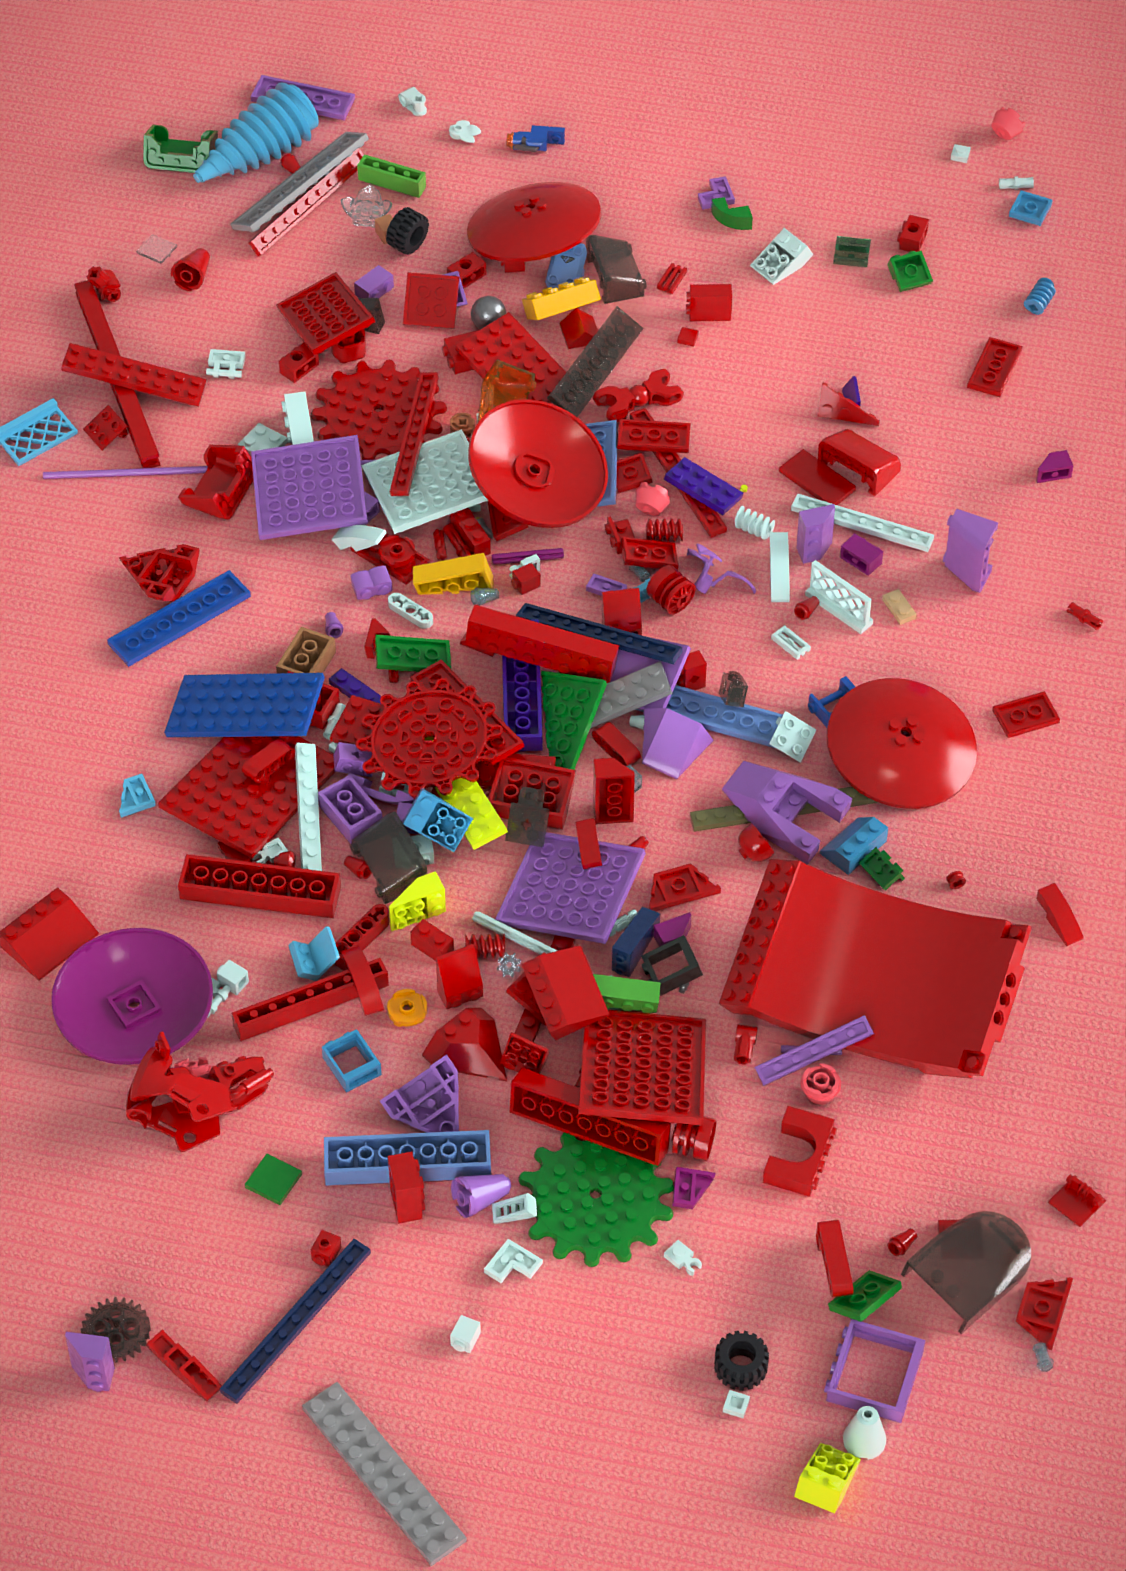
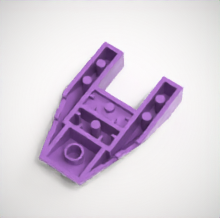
(774, 800)

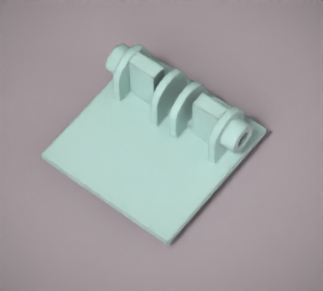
(792, 736)

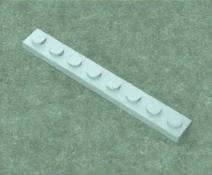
(869, 524)
(308, 806)

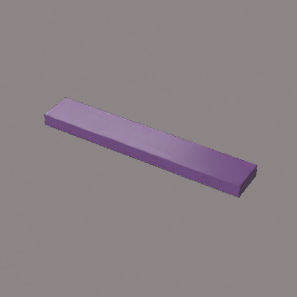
(814, 1050)

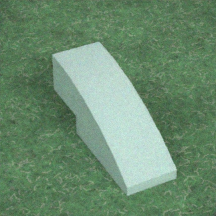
(358, 537)

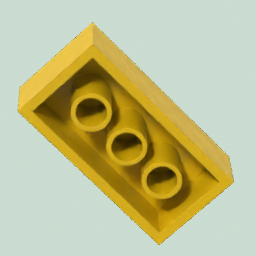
(560, 299)

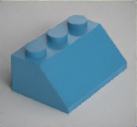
(855, 843)

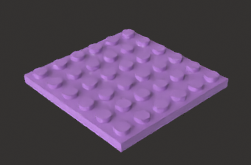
(309, 487)
(562, 898)

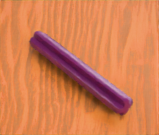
(516, 557)

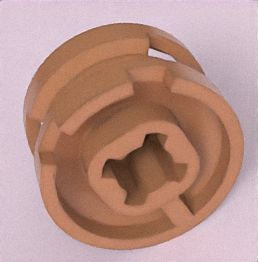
(462, 421)

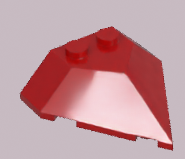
(163, 572)
(470, 1044)

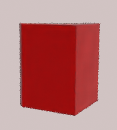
(578, 328)

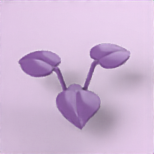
(705, 580)

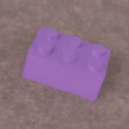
(348, 807)

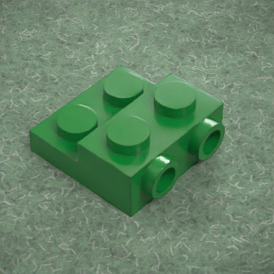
(910, 270)

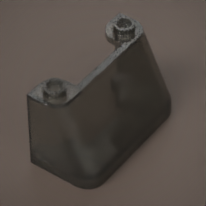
(615, 268)
(389, 856)

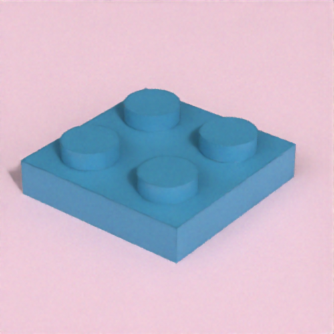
(1030, 208)

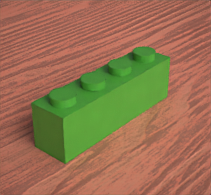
(391, 176)
(629, 993)

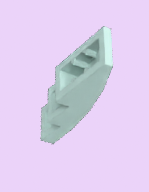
(779, 567)

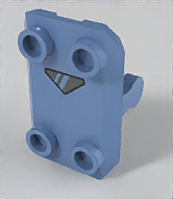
(566, 266)

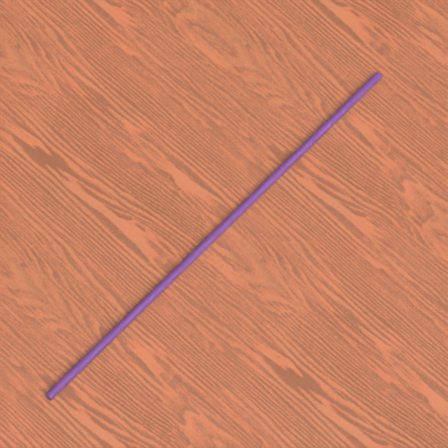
(132, 472)

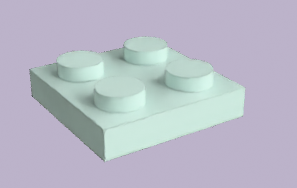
(262, 438)

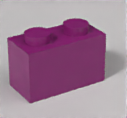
(861, 554)

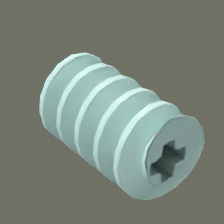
(753, 524)

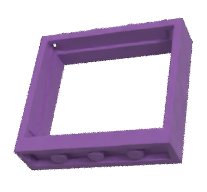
(882, 1336)

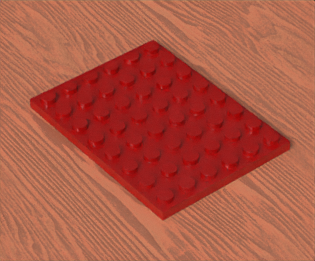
(230, 804)
(644, 1068)

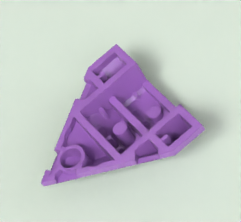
(428, 1100)

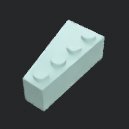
(297, 418)

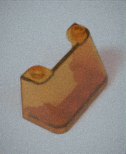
(504, 384)

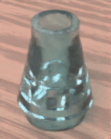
(483, 595)

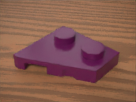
(690, 1186)

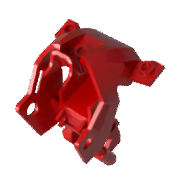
(195, 1099)

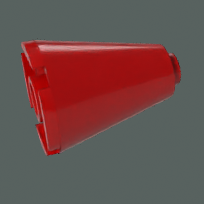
(191, 270)

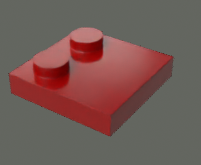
(632, 472)

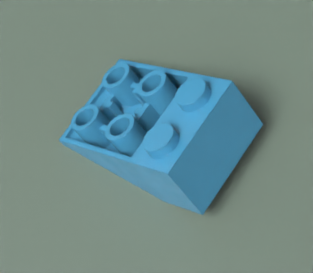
(437, 820)

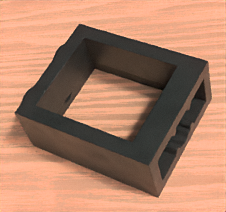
(678, 978)

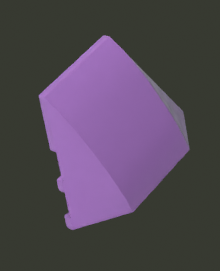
(672, 741)

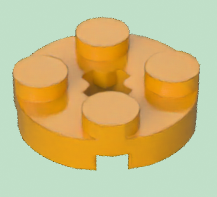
(410, 1017)

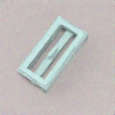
(788, 643)

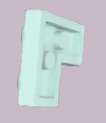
(509, 1257)

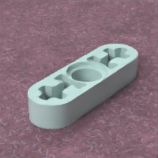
(413, 617)

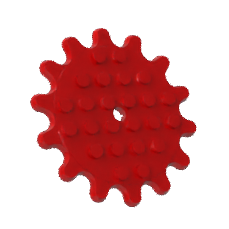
(353, 402)
(449, 717)

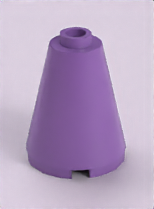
(478, 1192)

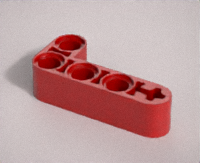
(363, 931)
(831, 1243)

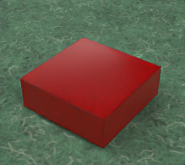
(688, 336)

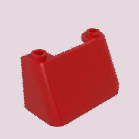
(861, 456)
(223, 483)

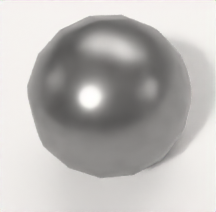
(486, 311)

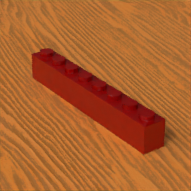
(302, 1002)

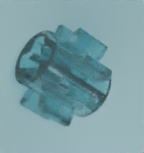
(509, 958)

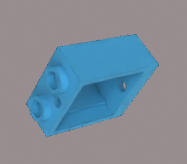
(360, 1075)

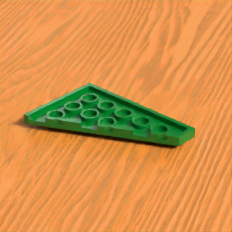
(569, 711)

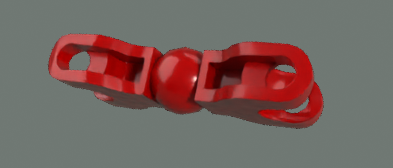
(651, 391)

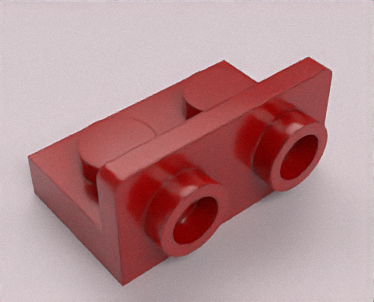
(618, 530)

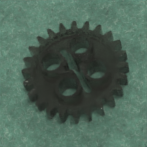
(129, 1317)

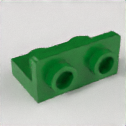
(881, 869)

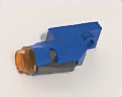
(536, 139)

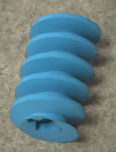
(1040, 296)

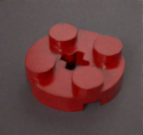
(399, 559)

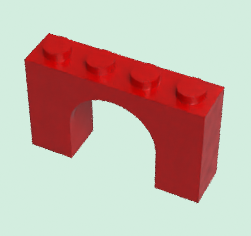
(801, 1176)

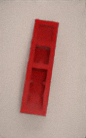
(184, 1365)

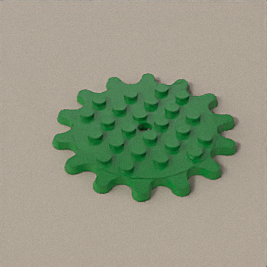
(590, 1224)

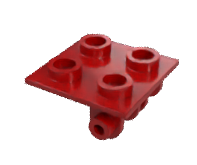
(106, 428)
(1077, 1200)

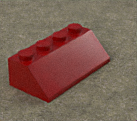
(612, 792)

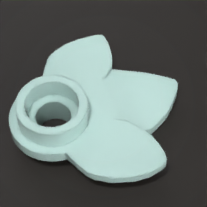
(464, 131)

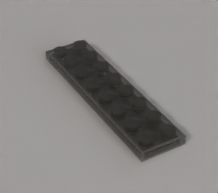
(595, 362)

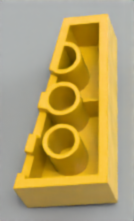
(453, 575)

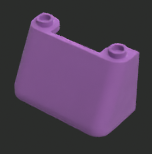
(969, 548)

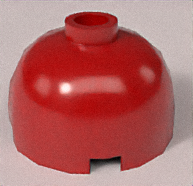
(754, 845)

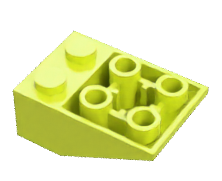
(418, 902)
(826, 1477)

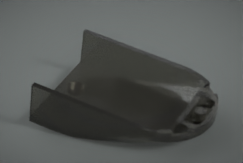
(973, 1263)

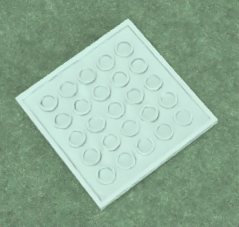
(439, 484)

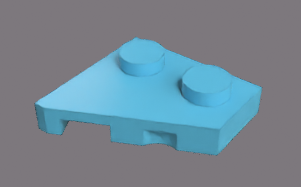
(135, 796)

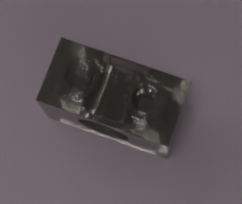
(733, 689)

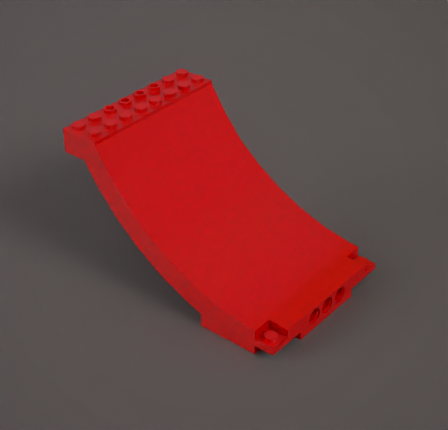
(835, 951)

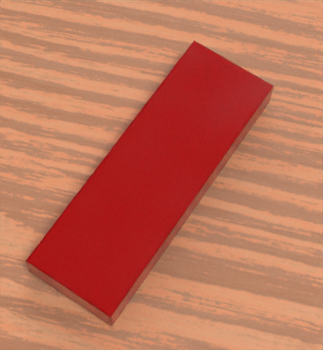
(588, 843)

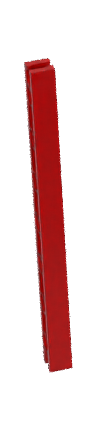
(125, 397)

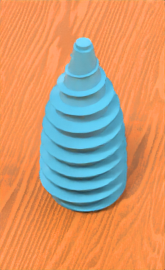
(261, 131)

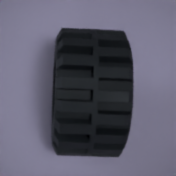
(407, 230)
(743, 1345)

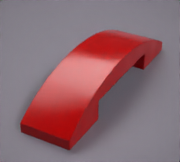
(363, 980)

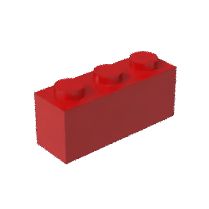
(471, 531)

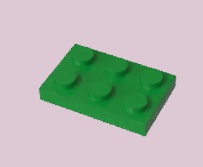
(868, 1295)

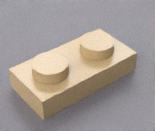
(899, 606)

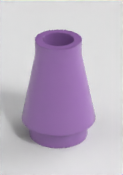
(333, 626)

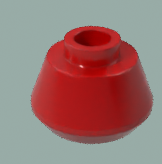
(285, 859)

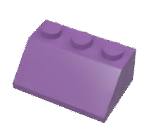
(815, 532)
(91, 1359)

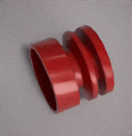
(670, 589)
(697, 1137)

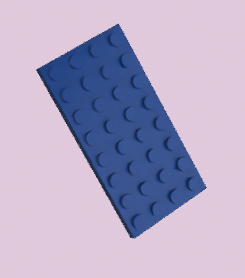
(245, 705)

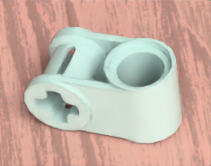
(413, 101)

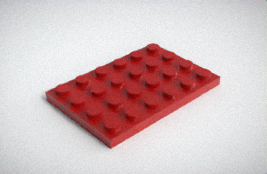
(325, 313)
(512, 344)

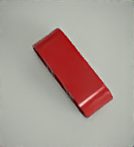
(616, 744)
(268, 760)

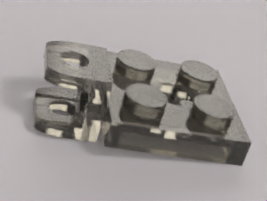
(528, 807)

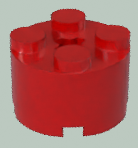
(350, 348)

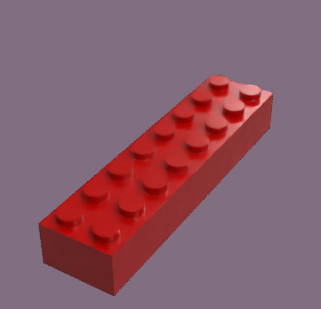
(540, 644)
(259, 886)
(557, 1107)

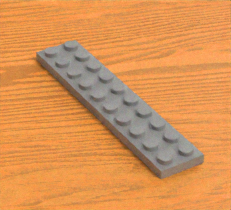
(299, 181)
(384, 1473)

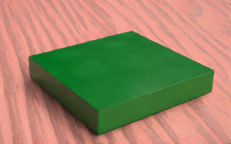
(273, 1179)

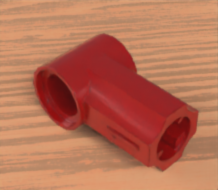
(744, 1040)

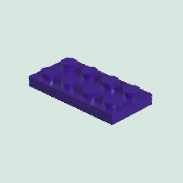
(703, 486)

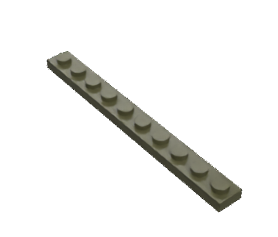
(732, 815)

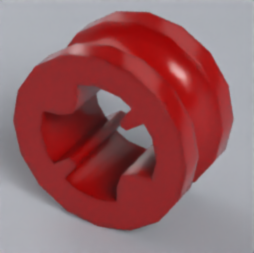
(956, 880)

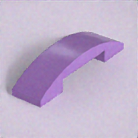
(365, 784)

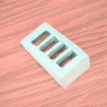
(527, 1207)

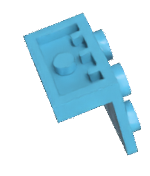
(316, 957)

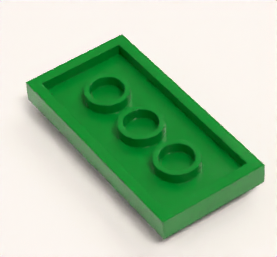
(410, 653)

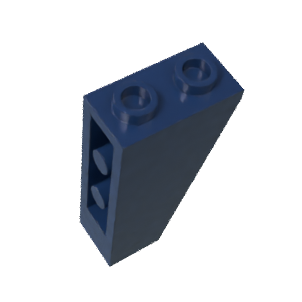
(634, 941)

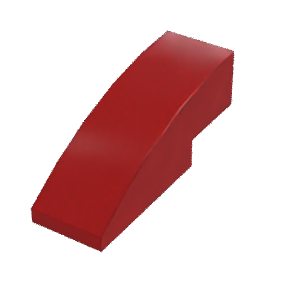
(1059, 914)

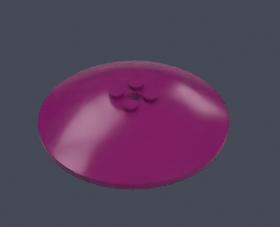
(124, 968)

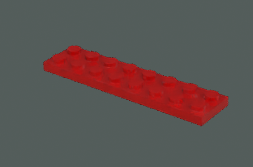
(133, 374)
(504, 745)

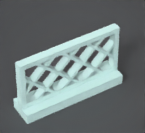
(840, 606)

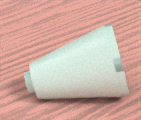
(865, 1434)

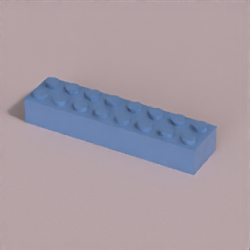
(439, 1154)

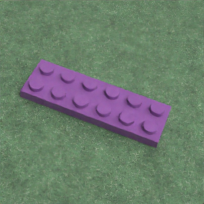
(325, 101)

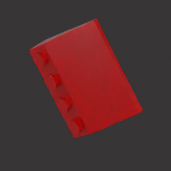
(516, 773)
(47, 934)
(565, 991)

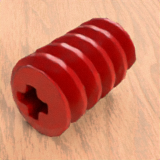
(664, 529)
(487, 945)

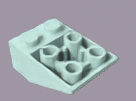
(782, 257)

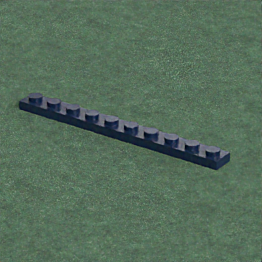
(626, 640)
(295, 1321)

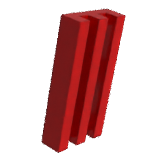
(675, 270)

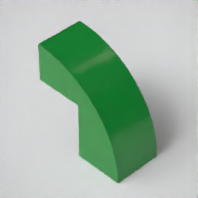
(735, 218)

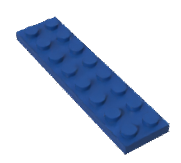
(178, 618)

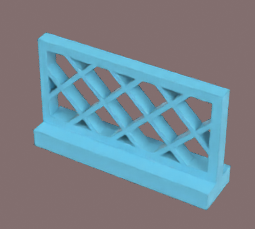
(38, 415)

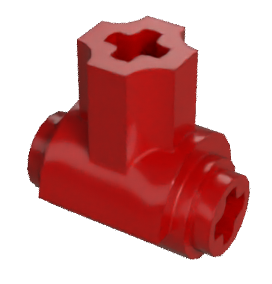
(105, 283)

